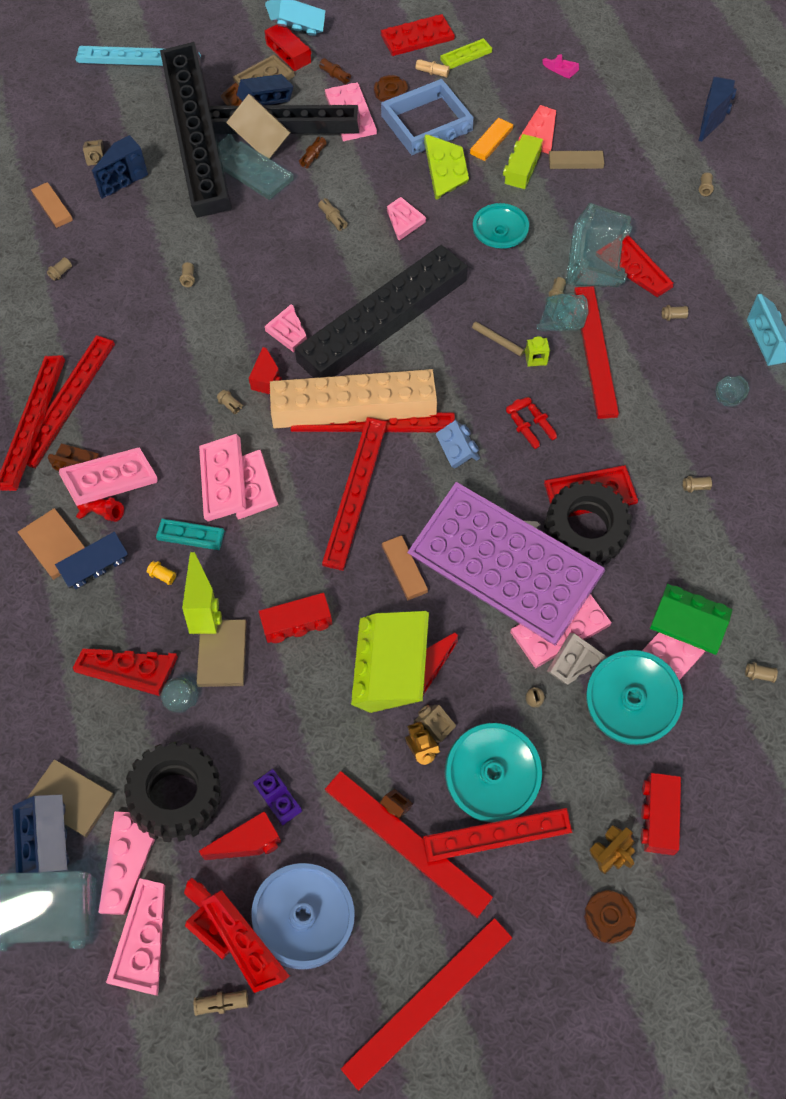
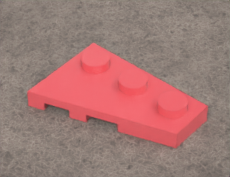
(542, 127)

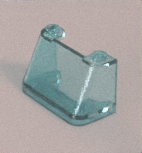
(597, 248)
(47, 908)

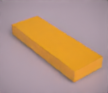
(491, 139)

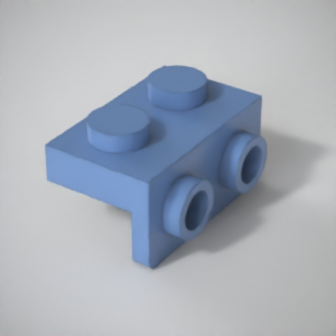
(457, 444)

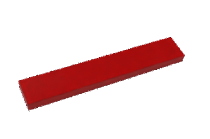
(497, 834)

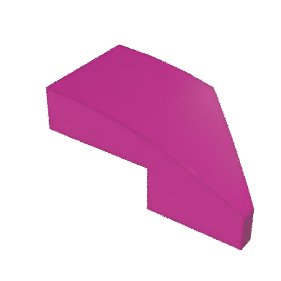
(561, 67)

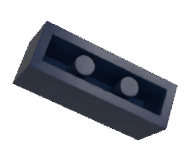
(266, 89)
(92, 561)

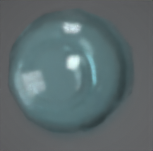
(731, 391)
(179, 695)

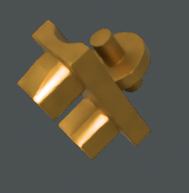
(421, 743)
(617, 853)

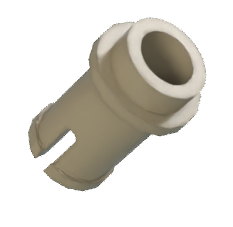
(706, 186)
(58, 269)
(187, 278)
(558, 286)
(674, 312)
(225, 397)
(698, 483)
(765, 673)

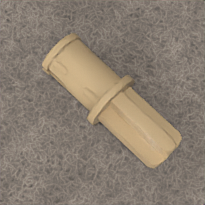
(433, 68)

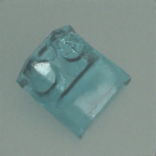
(564, 313)

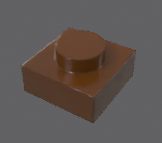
(396, 803)

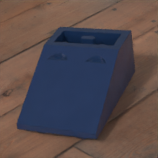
(119, 167)

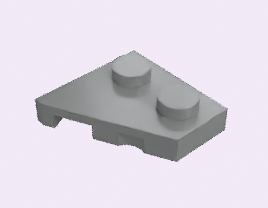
(574, 659)

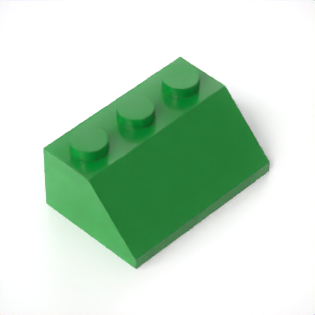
(691, 619)

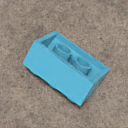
(296, 15)
(768, 330)

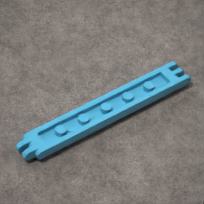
(119, 55)

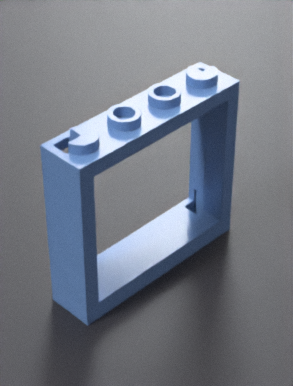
(419, 97)

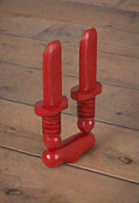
(524, 427)

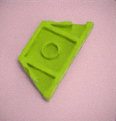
(445, 164)

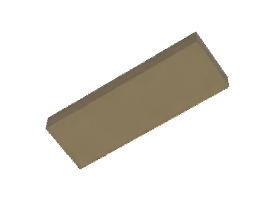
(576, 159)

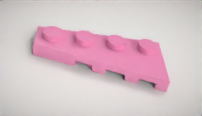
(124, 864)
(139, 948)

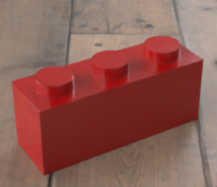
(288, 46)
(295, 618)
(661, 814)

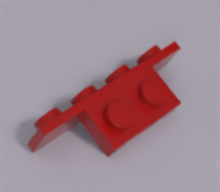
(200, 922)

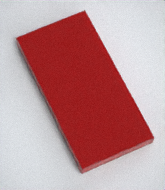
(615, 477)

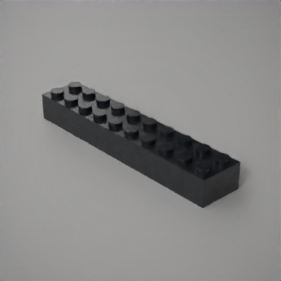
(195, 130)
(381, 314)

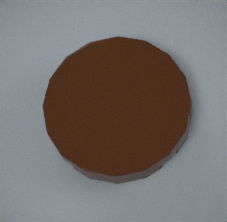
(389, 87)
(603, 920)

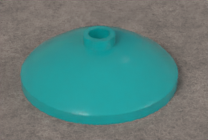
(500, 225)

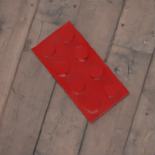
(417, 34)

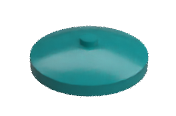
(634, 697)
(493, 772)

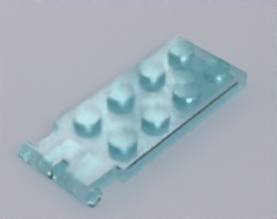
(253, 168)

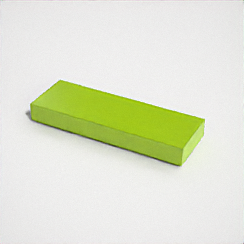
(466, 53)

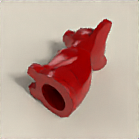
(104, 508)

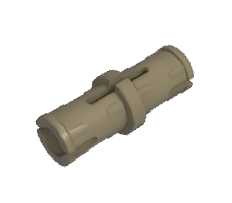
(332, 214)
(220, 1002)

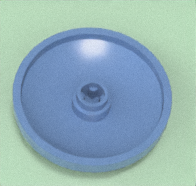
(303, 915)

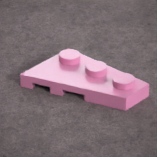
(257, 485)

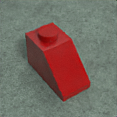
(264, 372)

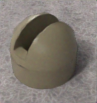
(531, 701)

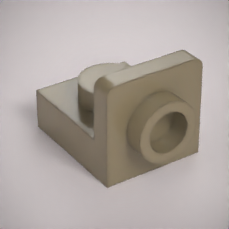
(93, 151)
(435, 721)

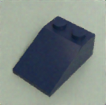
(717, 105)

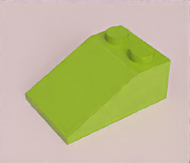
(199, 602)

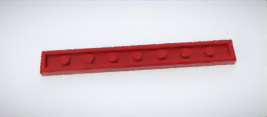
(597, 358)
(69, 396)
(30, 423)
(413, 424)
(354, 494)
(408, 844)
(425, 1004)

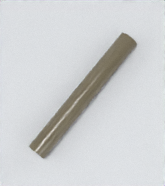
(498, 339)

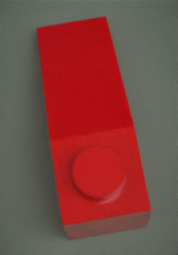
(436, 657)
(249, 839)

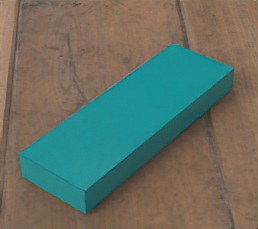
(190, 534)

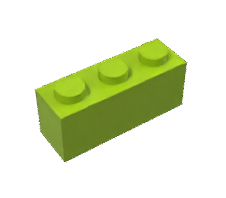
(523, 161)

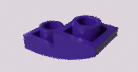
(277, 797)

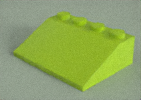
(390, 660)

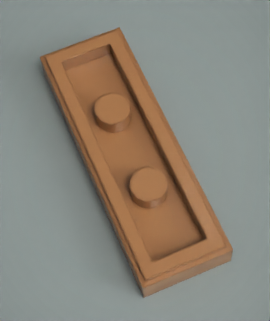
(52, 205)
(404, 568)

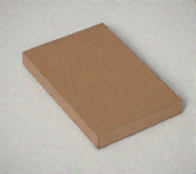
(50, 541)

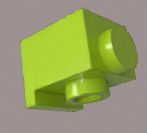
(537, 346)

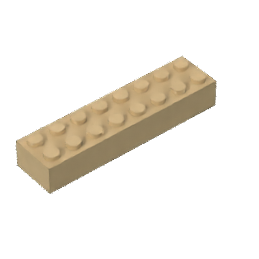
(353, 398)

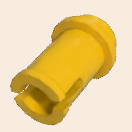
(160, 572)

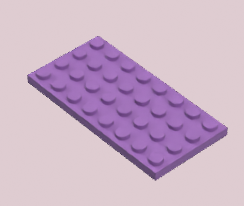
(506, 563)

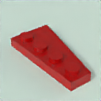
(642, 269)
(132, 670)
(246, 947)

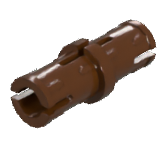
(335, 71)
(312, 152)

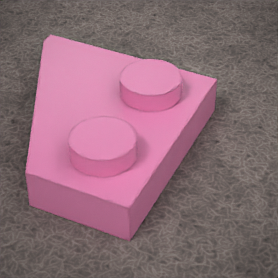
(404, 217)
(287, 329)

